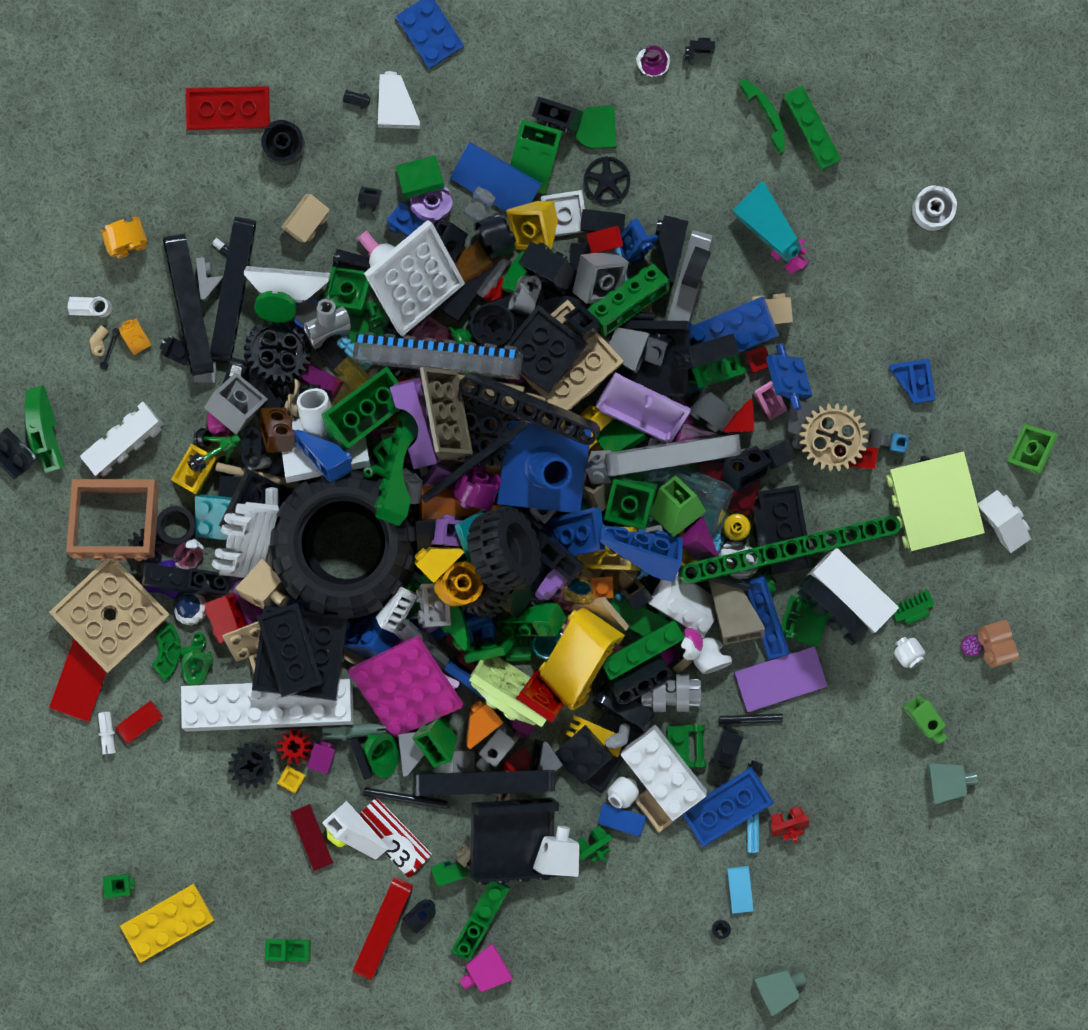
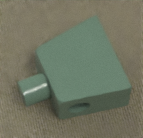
(949, 781)
(779, 989)

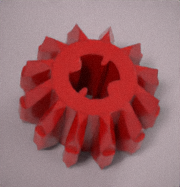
(298, 740)

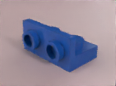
(404, 220)
(636, 242)

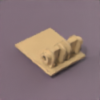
(243, 641)

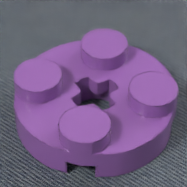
(432, 212)

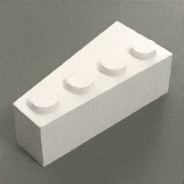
(122, 440)

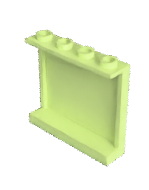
(935, 501)

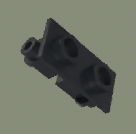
(351, 261)

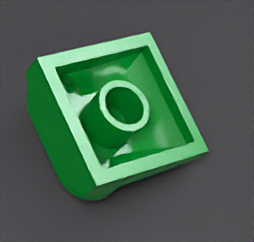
(348, 289)

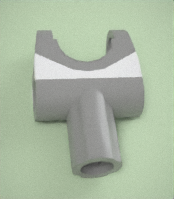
(328, 323)

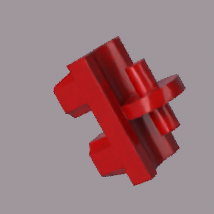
(788, 827)

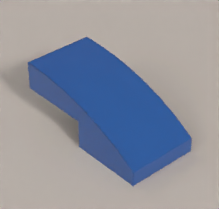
(622, 819)

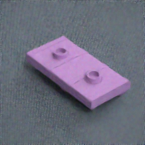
(642, 408)

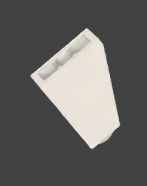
(395, 105)

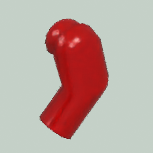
(496, 292)

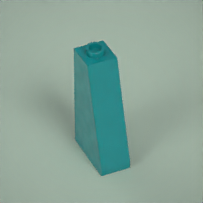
(765, 219)

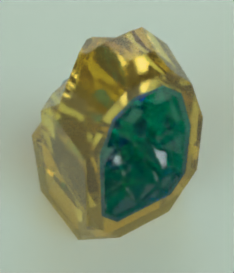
(578, 591)

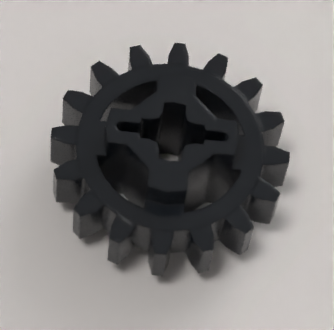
(248, 755)

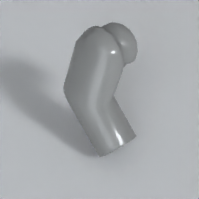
(619, 739)

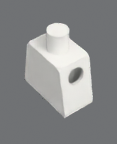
(558, 855)

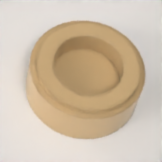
(679, 667)

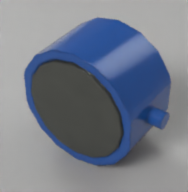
(305, 311)

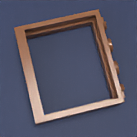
(119, 553)

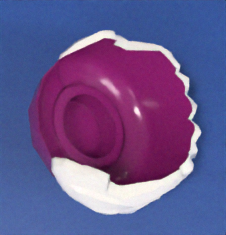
(653, 61)

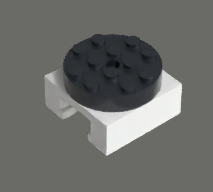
(846, 598)

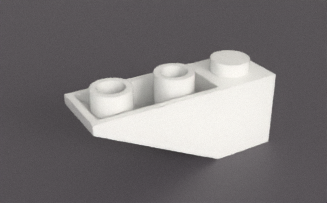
(354, 831)

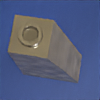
(734, 613)

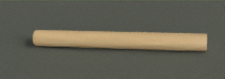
(240, 471)

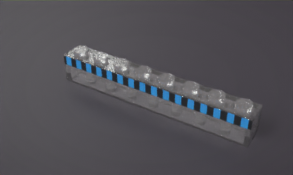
(428, 353)

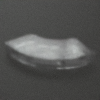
(493, 277)

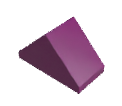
(698, 540)

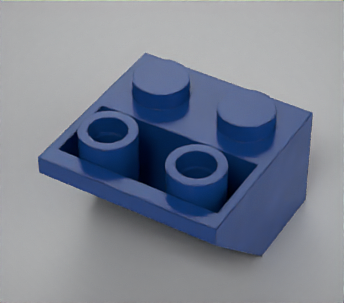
(368, 638)

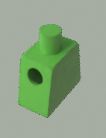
(922, 713)

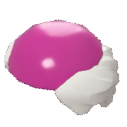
(692, 644)

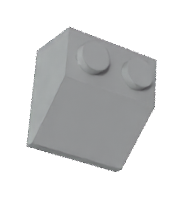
(235, 403)

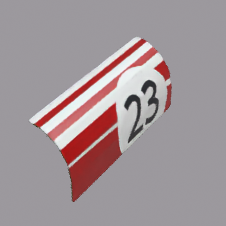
(403, 846)

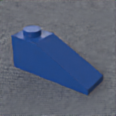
(325, 455)

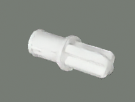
(106, 733)

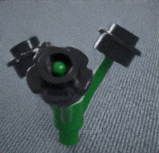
(202, 439)

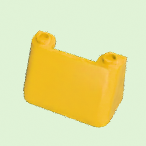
(579, 657)

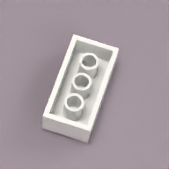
(664, 772)

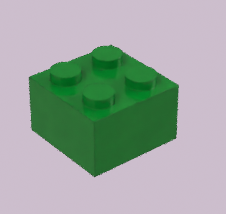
(630, 502)

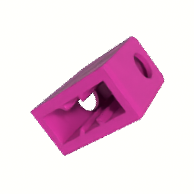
(486, 970)

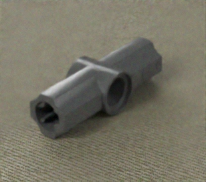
(406, 630)

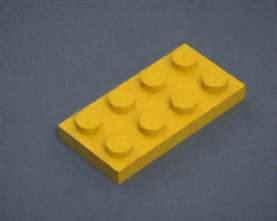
(167, 923)

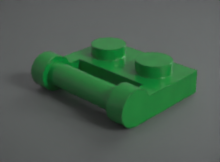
(679, 739)

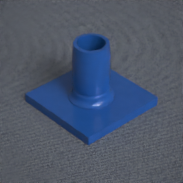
(543, 470)

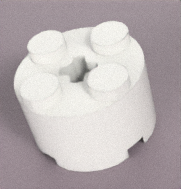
(934, 196)

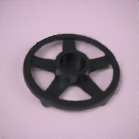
(607, 179)

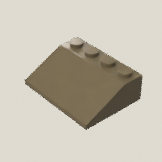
(446, 413)

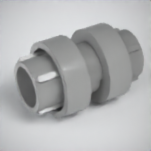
(679, 693)

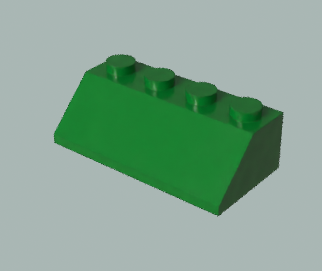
(361, 410)

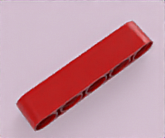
(382, 928)

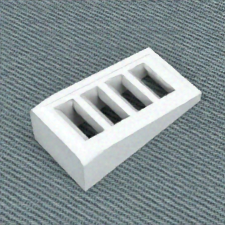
(386, 618)

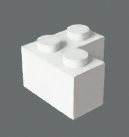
(1005, 520)

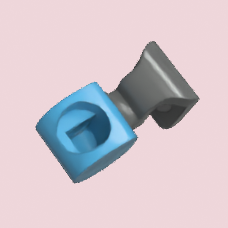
(895, 442)

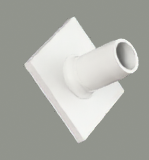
(413, 277)
(311, 406)

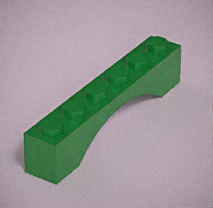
(394, 498)

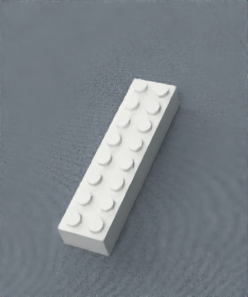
(241, 708)

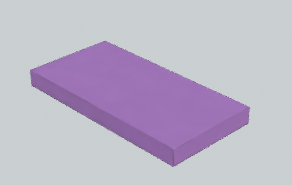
(780, 679)

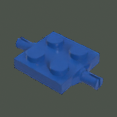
(789, 377)

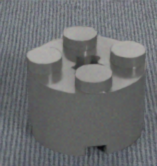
(712, 409)

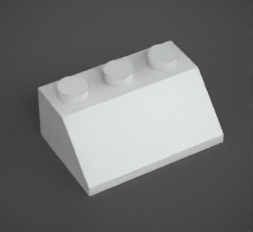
(685, 604)

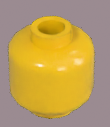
(735, 535)

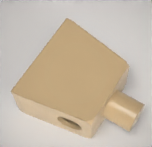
(262, 587)

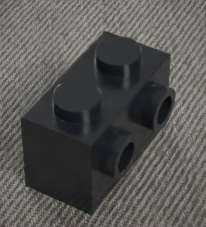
(557, 114)

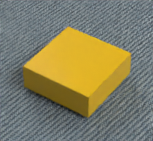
(291, 779)

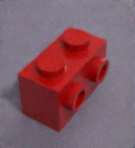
(224, 615)

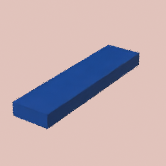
(763, 604)

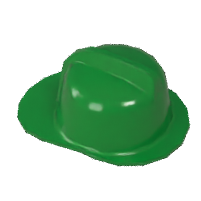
(382, 754)

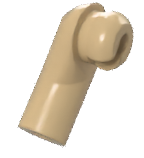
(96, 341)

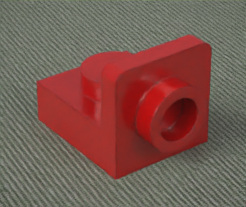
(518, 761)

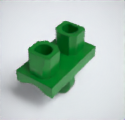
(601, 839)

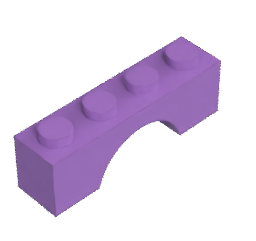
(410, 397)

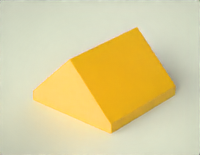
(193, 480)

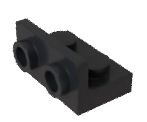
(14, 454)

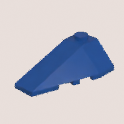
(654, 553)

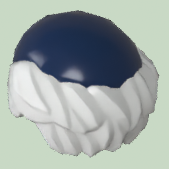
(190, 609)

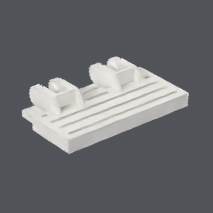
(246, 538)

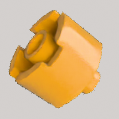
(124, 237)
(470, 583)

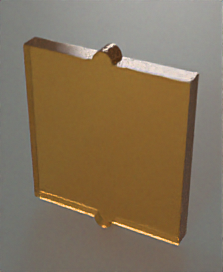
(472, 261)

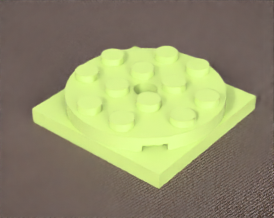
(500, 686)

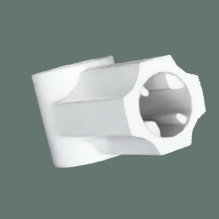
(88, 306)

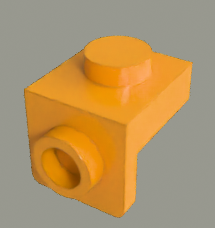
(134, 336)

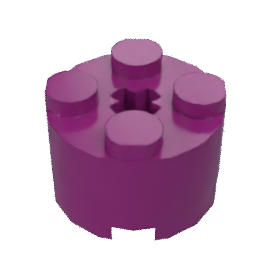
(477, 488)

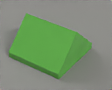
(1032, 449)

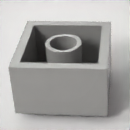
(599, 275)

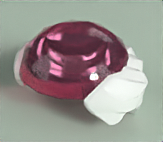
(188, 554)

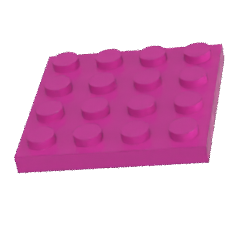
(405, 687)

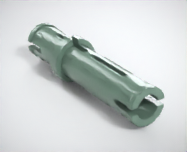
(354, 731)

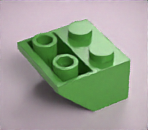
(676, 506)

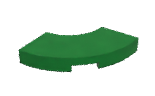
(168, 653)

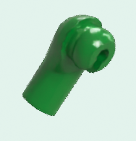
(374, 470)
(198, 643)

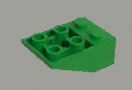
(536, 151)

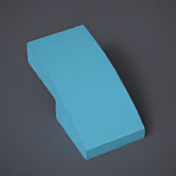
(740, 889)

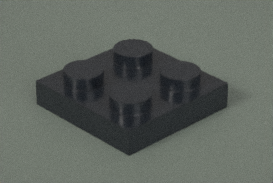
(584, 754)

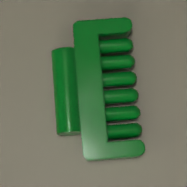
(916, 612)
(521, 653)

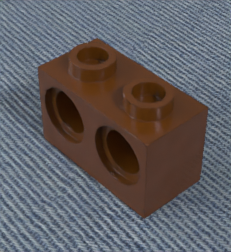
(276, 429)

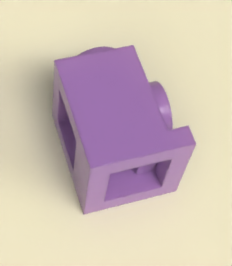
(446, 532)

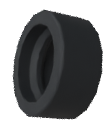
(696, 267)
(173, 510)

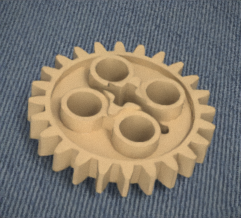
(826, 455)

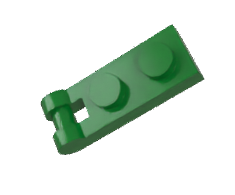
(718, 371)

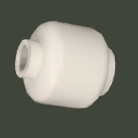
(909, 652)
(623, 792)

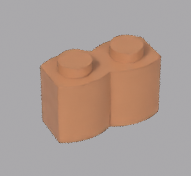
(998, 643)

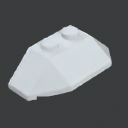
(296, 283)

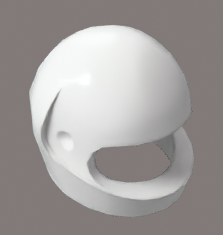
(711, 658)

